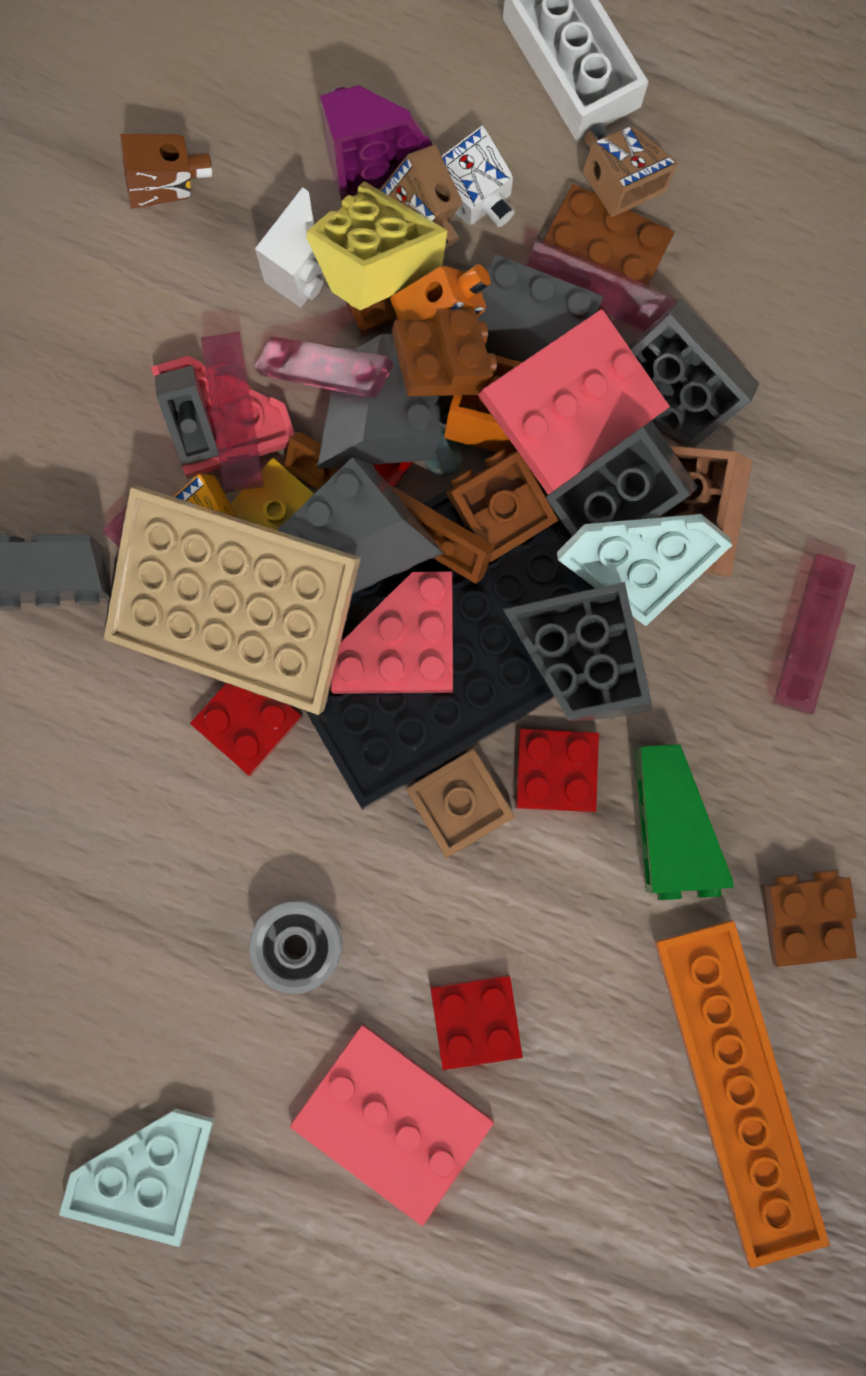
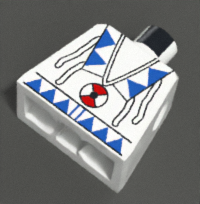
(480, 179)

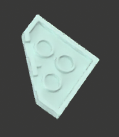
(650, 555)
(144, 1180)

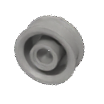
(277, 965)

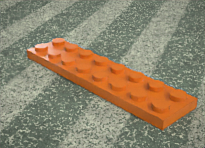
(741, 1094)

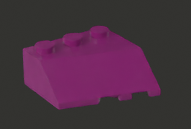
(367, 137)

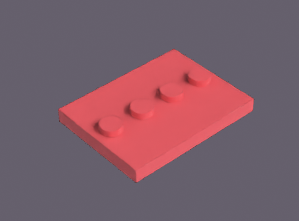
(573, 401)
(392, 1124)

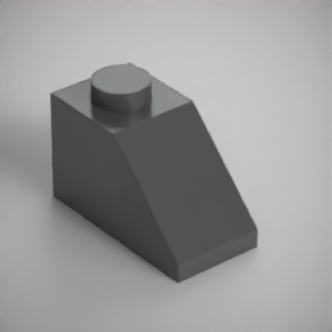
(186, 415)

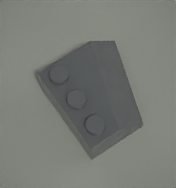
(530, 309)
(693, 375)
(383, 427)
(366, 519)
(53, 570)
(586, 652)

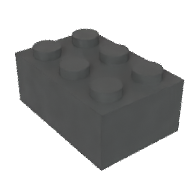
(627, 483)

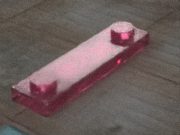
(622, 297)
(324, 366)
(232, 412)
(814, 634)

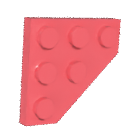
(270, 417)
(402, 642)

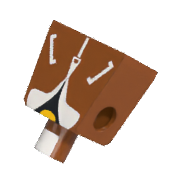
(159, 168)

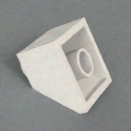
(286, 254)

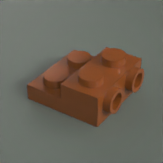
(444, 354)
(501, 502)
(810, 918)

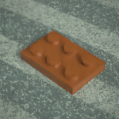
(620, 243)

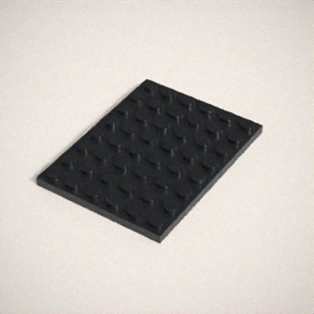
(398, 737)

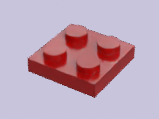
(245, 725)
(557, 770)
(476, 1022)

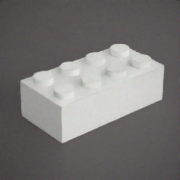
(577, 60)

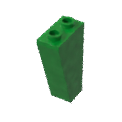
(675, 828)

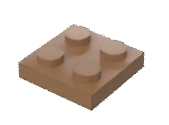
(460, 803)

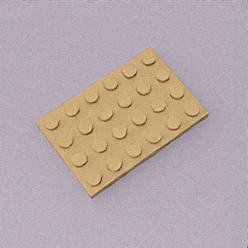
(230, 598)

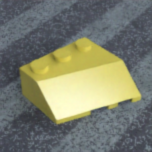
(375, 247)

